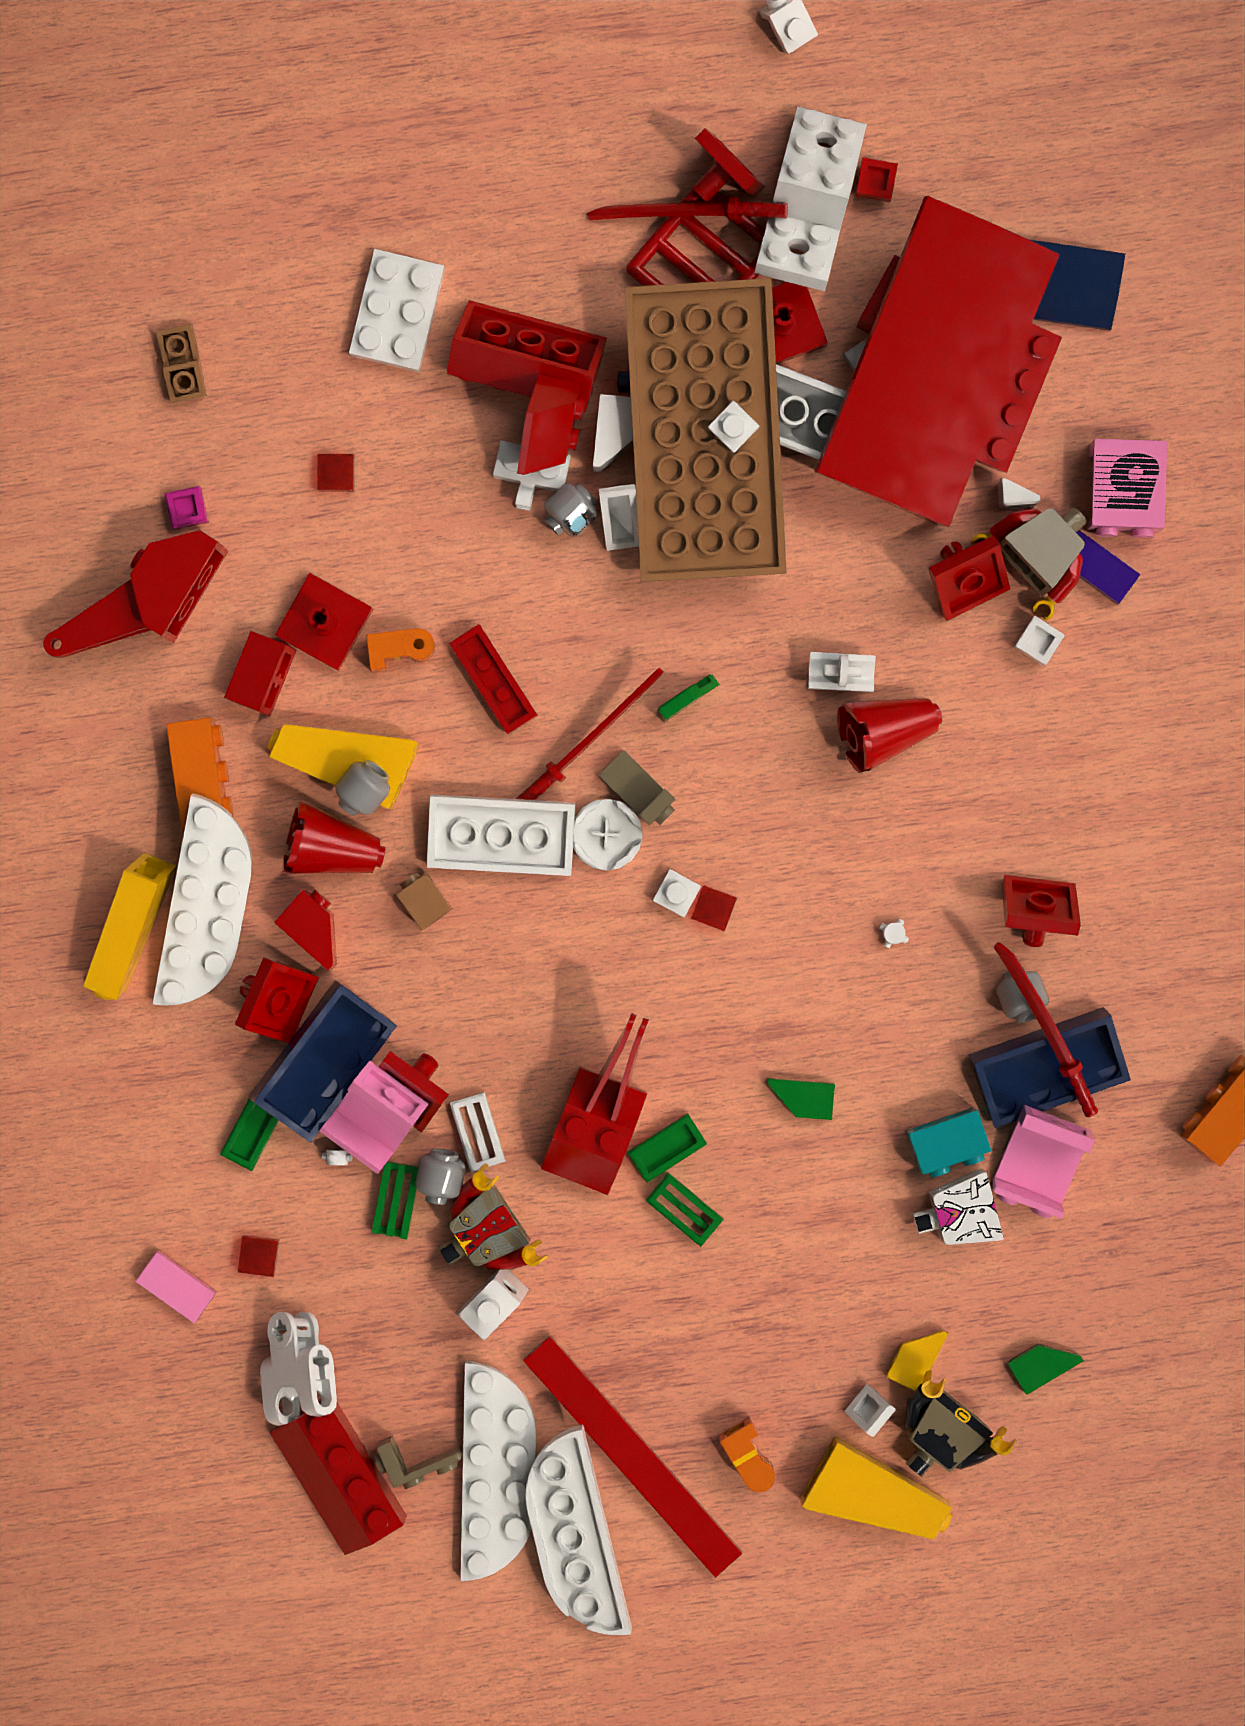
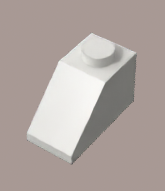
(613, 430)

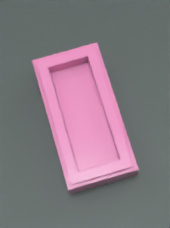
(176, 1286)

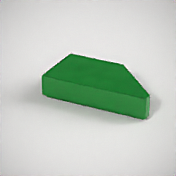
(687, 697)
(805, 1098)
(1041, 1365)

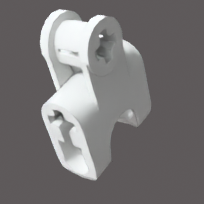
(296, 1370)

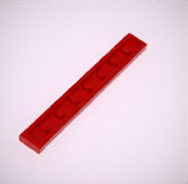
(633, 1456)

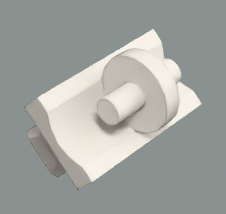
(841, 672)

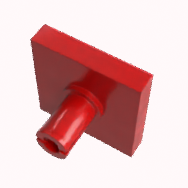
(726, 167)
(795, 322)
(968, 576)
(324, 622)
(1040, 907)
(275, 999)
(417, 1080)

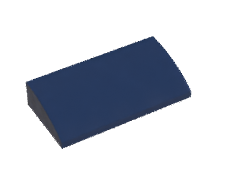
(1082, 287)
(322, 1061)
(1028, 1070)

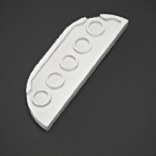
(205, 904)
(496, 1468)
(574, 1535)

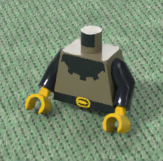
(948, 1431)

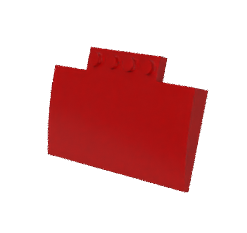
(945, 365)

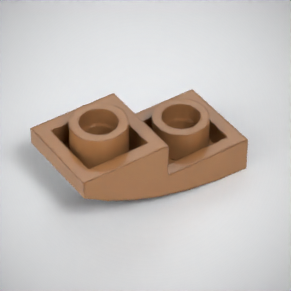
(181, 363)

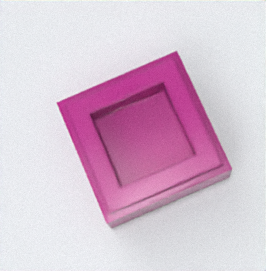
(186, 508)

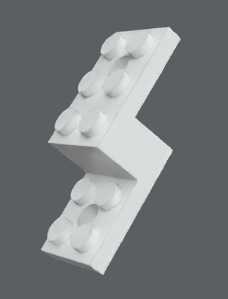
(817, 191)

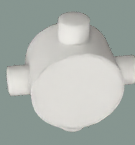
(894, 933)
(336, 1157)

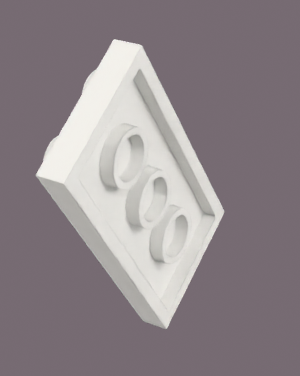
(500, 835)

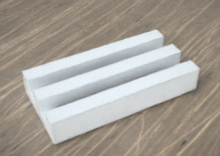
(468, 1102)

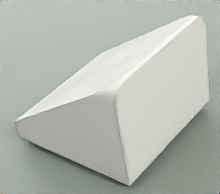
(1015, 496)

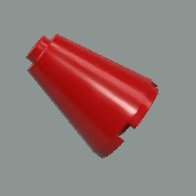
(885, 728)
(329, 845)

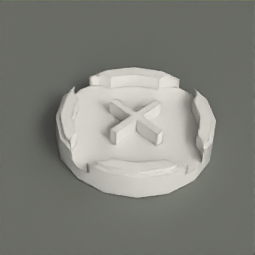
(607, 834)

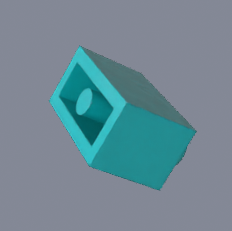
(948, 1142)

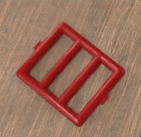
(659, 243)

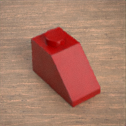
(311, 926)

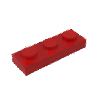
(493, 679)

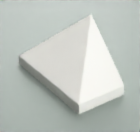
(619, 516)

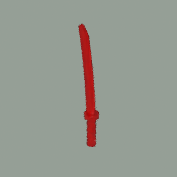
(732, 209)
(555, 771)
(1069, 1067)

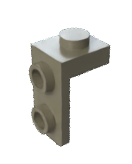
(638, 789)
(390, 1461)

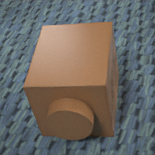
(423, 900)

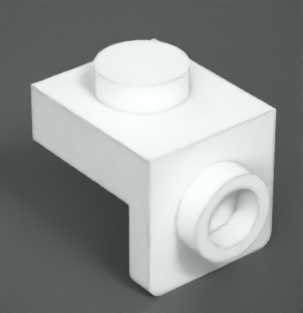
(789, 22)

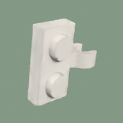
(548, 479)

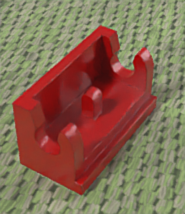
(260, 673)

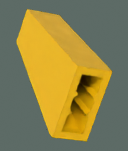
(331, 752)
(128, 925)
(869, 1492)

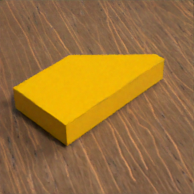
(915, 1358)

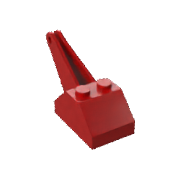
(158, 597)
(597, 1121)

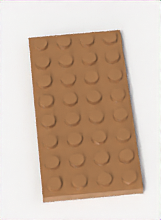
(696, 499)

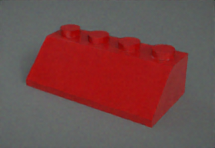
(513, 348)
(340, 1478)

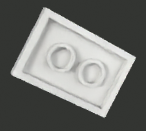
(397, 310)

